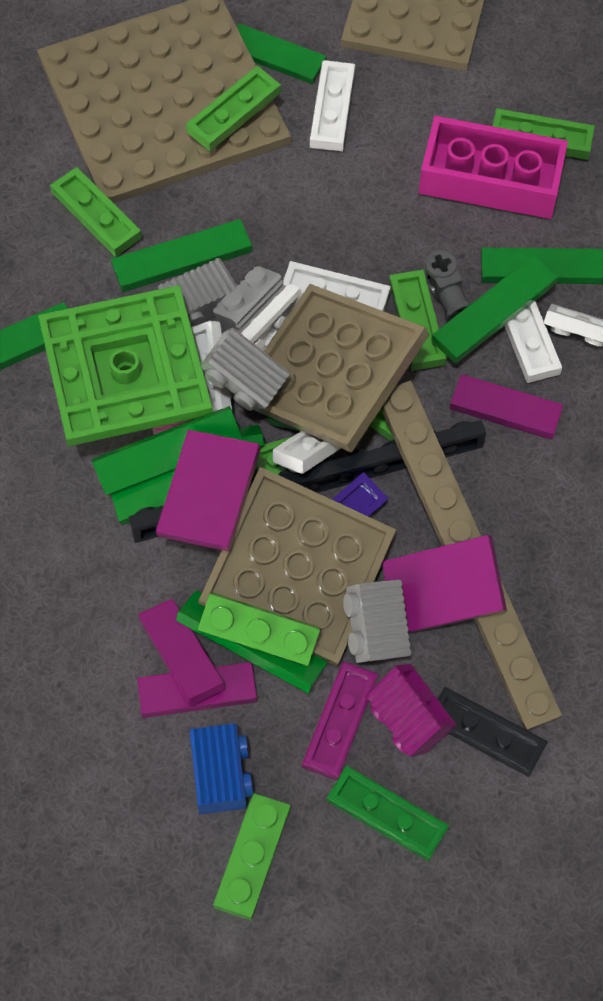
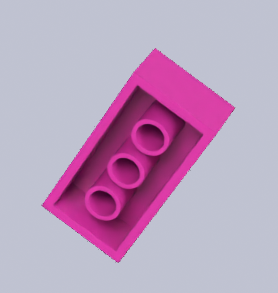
(492, 167)

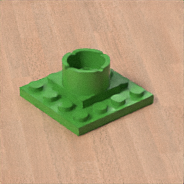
(124, 365)

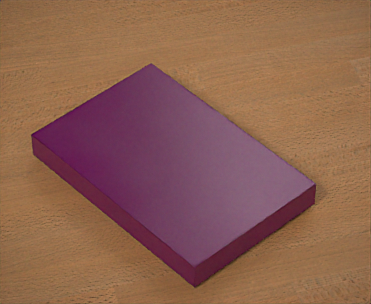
(208, 490)
(448, 583)

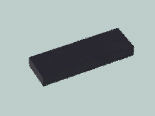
(492, 733)

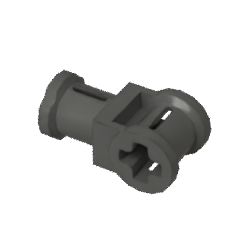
(445, 283)

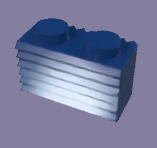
(218, 768)

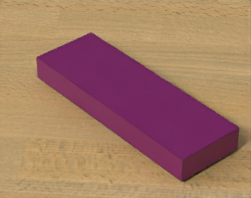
(506, 406)
(181, 653)
(161, 695)
(339, 721)

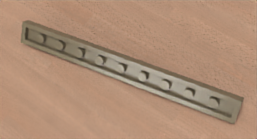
(454, 523)

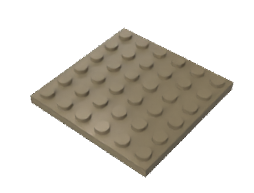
(140, 84)

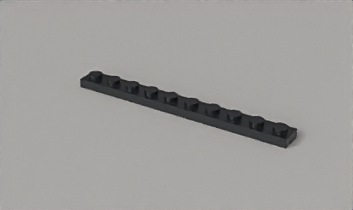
(341, 472)

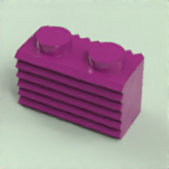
(409, 710)

